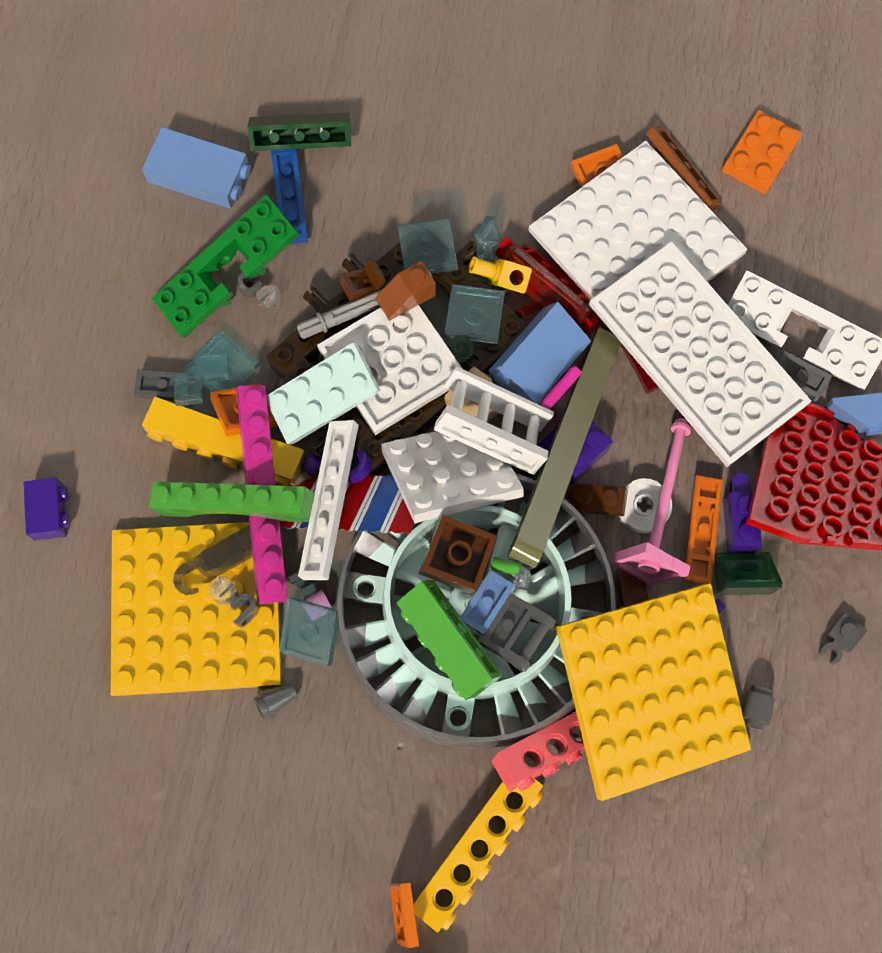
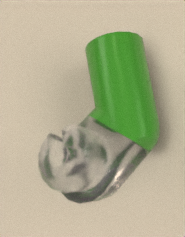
(512, 567)

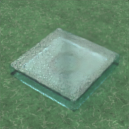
(428, 243)
(474, 313)
(240, 362)
(309, 631)

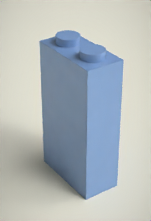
(196, 168)
(540, 354)

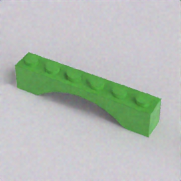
(266, 501)

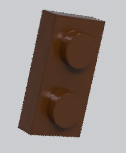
(599, 499)

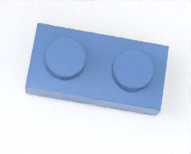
(487, 602)

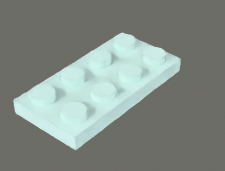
(322, 393)

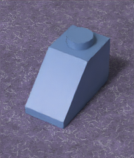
(860, 411)

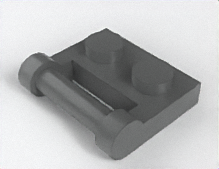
(509, 626)

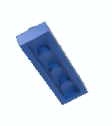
(289, 190)

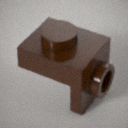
(362, 281)

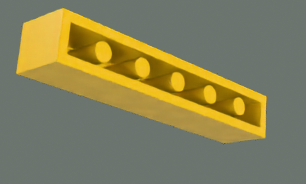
(206, 436)

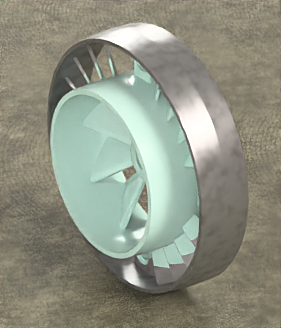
(546, 591)

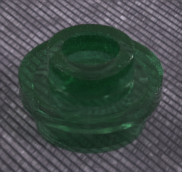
(461, 356)

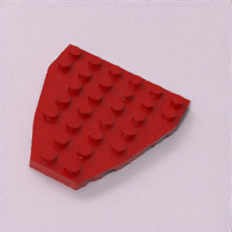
(819, 483)

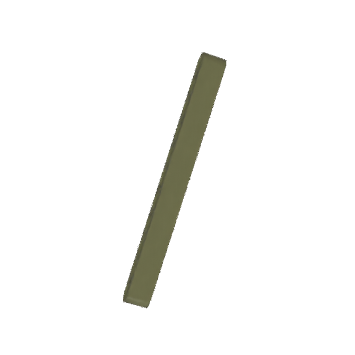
(564, 450)

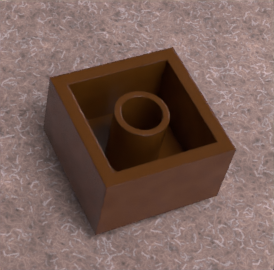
(458, 555)

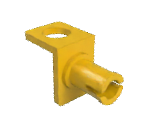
(499, 273)

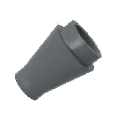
(274, 699)

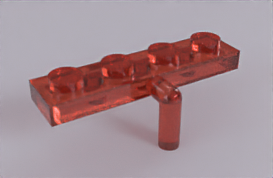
(545, 289)

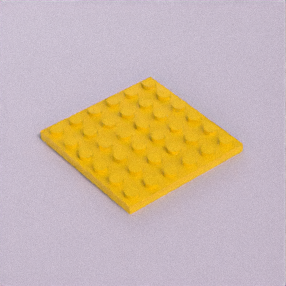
(182, 640)
(653, 690)

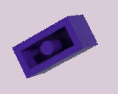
(46, 508)

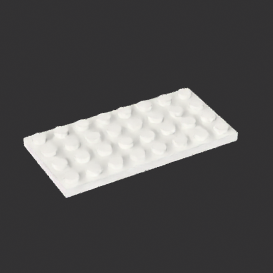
(699, 353)

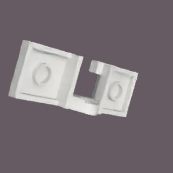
(845, 348)

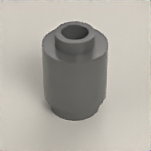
(758, 707)

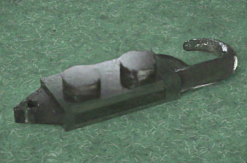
(216, 559)

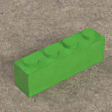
(448, 639)

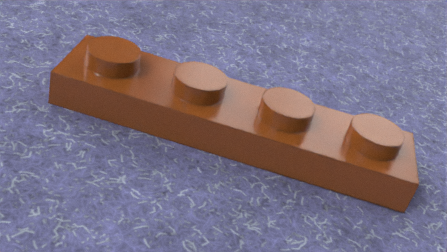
(678, 161)

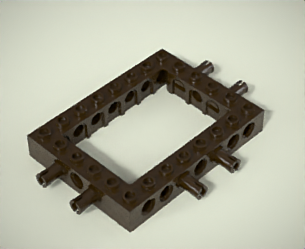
(295, 353)

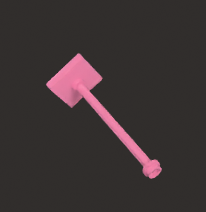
(647, 560)

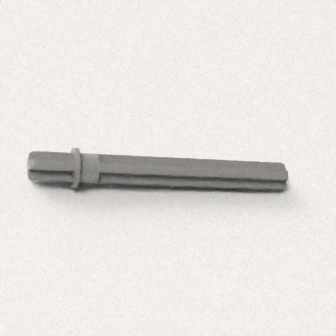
(343, 313)

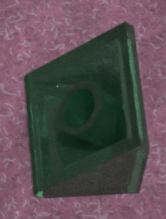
(746, 573)

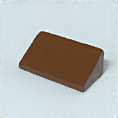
(630, 589)

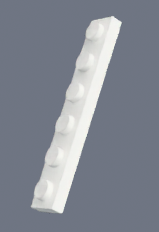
(328, 501)

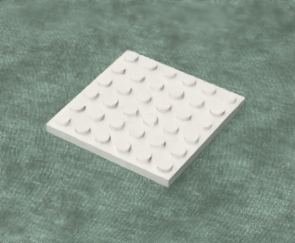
(630, 217)

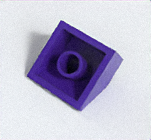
(593, 449)

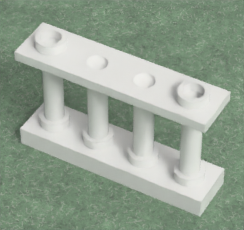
(489, 438)

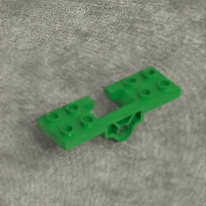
(194, 293)

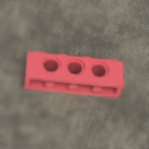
(518, 774)

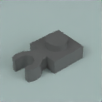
(844, 635)

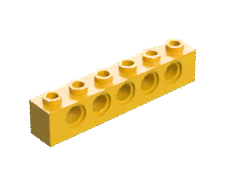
(442, 916)

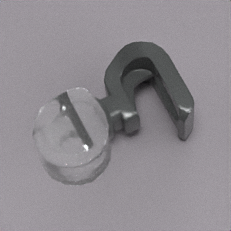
(267, 296)
(225, 592)

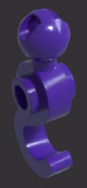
(312, 467)

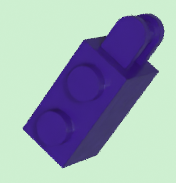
(736, 505)

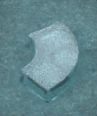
(487, 238)

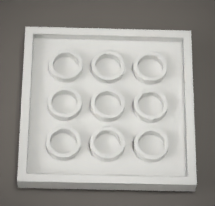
(404, 359)
(447, 476)

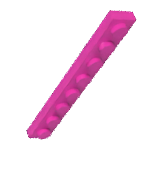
(260, 471)

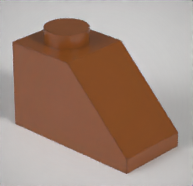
(406, 291)

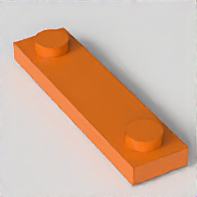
(703, 529)

